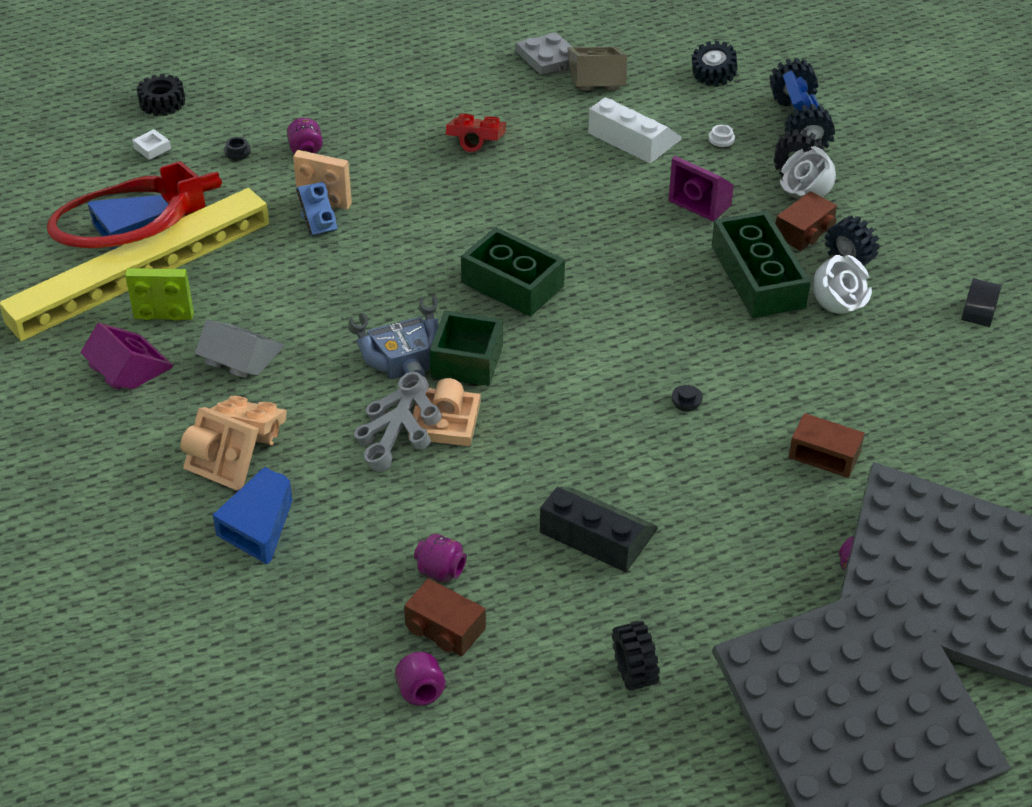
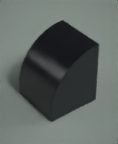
(981, 302)

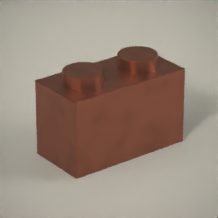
(806, 220)
(826, 445)
(444, 617)

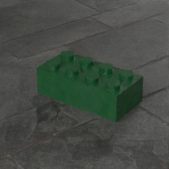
(760, 264)

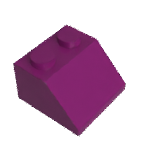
(699, 189)
(123, 357)

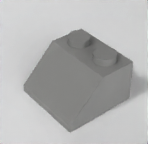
(236, 348)

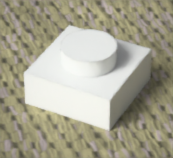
(151, 144)

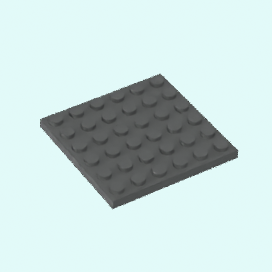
(960, 561)
(860, 705)

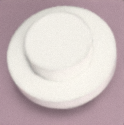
(721, 136)

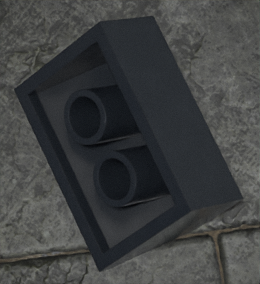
(594, 527)

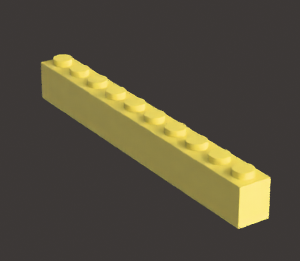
(105, 275)

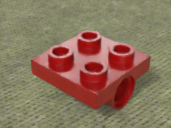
(488, 129)

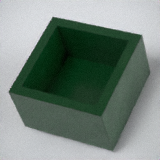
(466, 348)

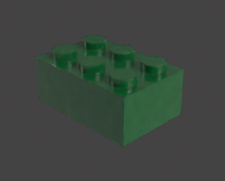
(512, 271)

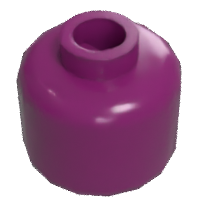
(419, 678)

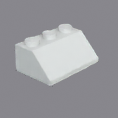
(630, 130)

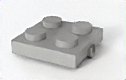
(545, 53)

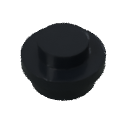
(237, 148)
(687, 398)

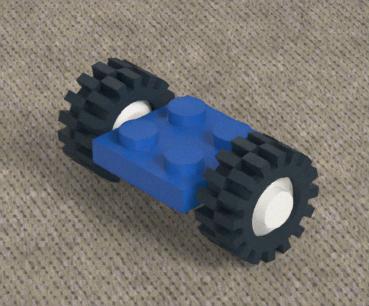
(795, 85)

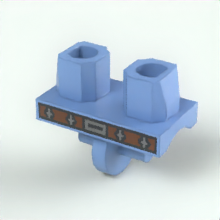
(316, 208)

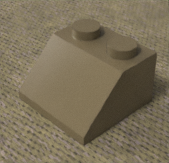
(597, 67)

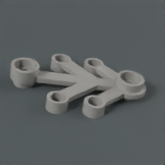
(411, 388)

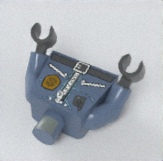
(398, 346)

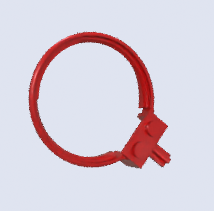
(177, 186)

